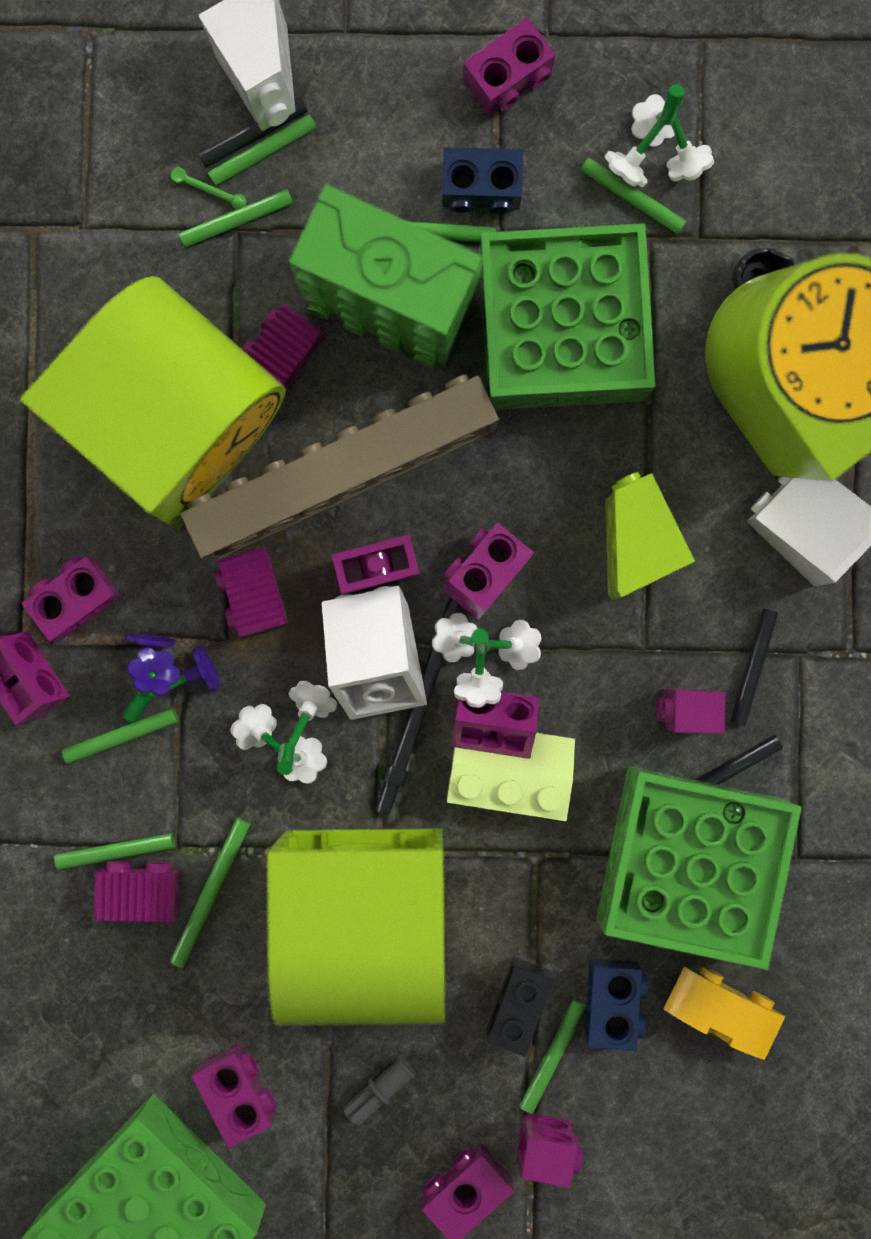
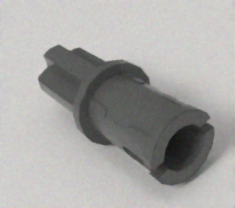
(379, 1091)

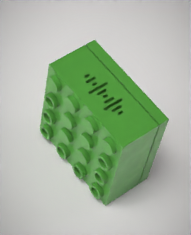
(385, 277)
(566, 316)
(698, 867)
(152, 1185)

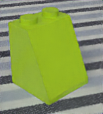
(641, 536)

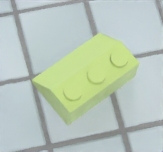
(516, 784)

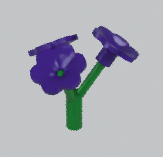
(156, 674)

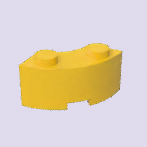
(716, 1008)

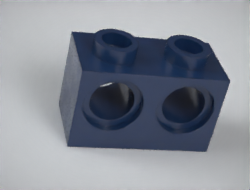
(482, 167)
(605, 1004)

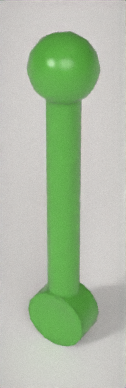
(180, 177)

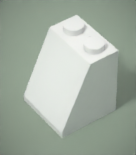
(255, 55)
(814, 526)
(372, 653)

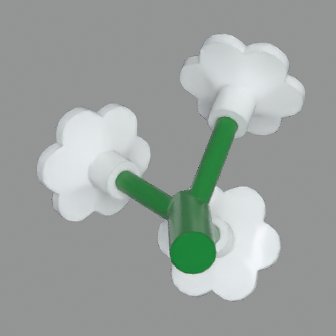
(654, 123)
(459, 638)
(300, 757)

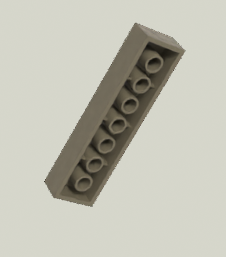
(341, 469)

